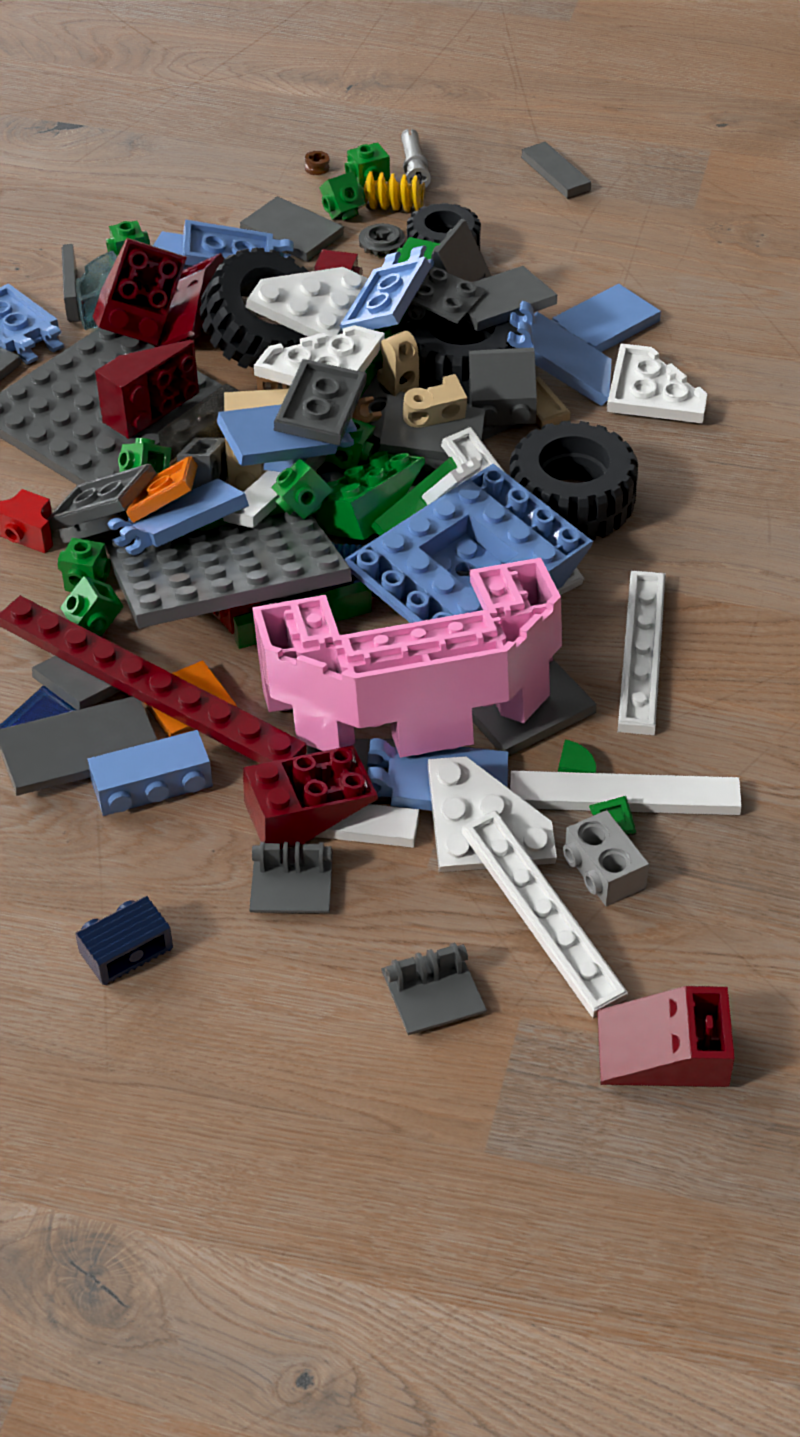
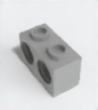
(605, 858)

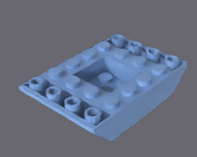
(469, 528)

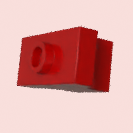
(25, 520)

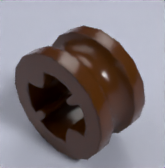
(317, 162)

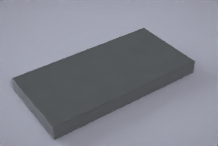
(58, 746)

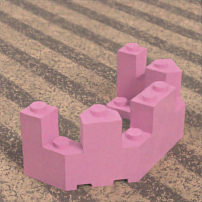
(414, 673)

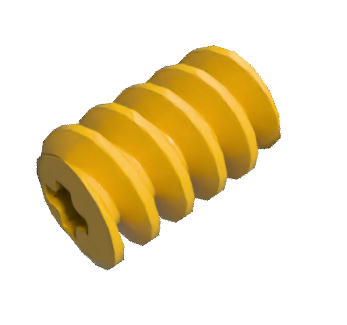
(394, 192)

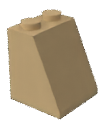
(244, 476)

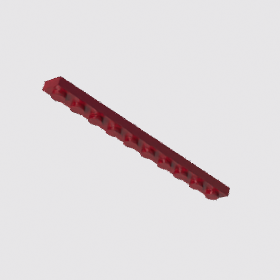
(149, 683)

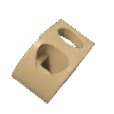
(399, 360)
(435, 404)

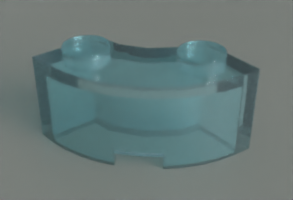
(90, 286)

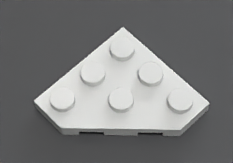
(308, 300)
(349, 350)
(652, 389)
(466, 792)

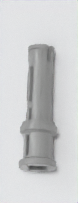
(415, 162)

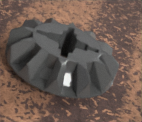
(381, 239)

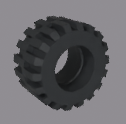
(436, 220)

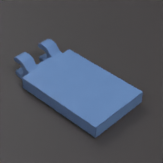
(207, 240)
(389, 291)
(608, 317)
(25, 324)
(562, 354)
(255, 442)
(180, 516)
(408, 776)

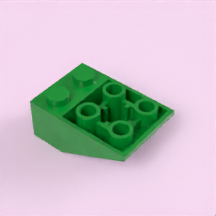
(367, 494)

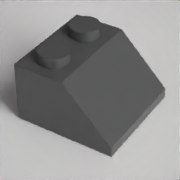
(504, 385)

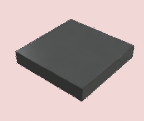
(72, 683)

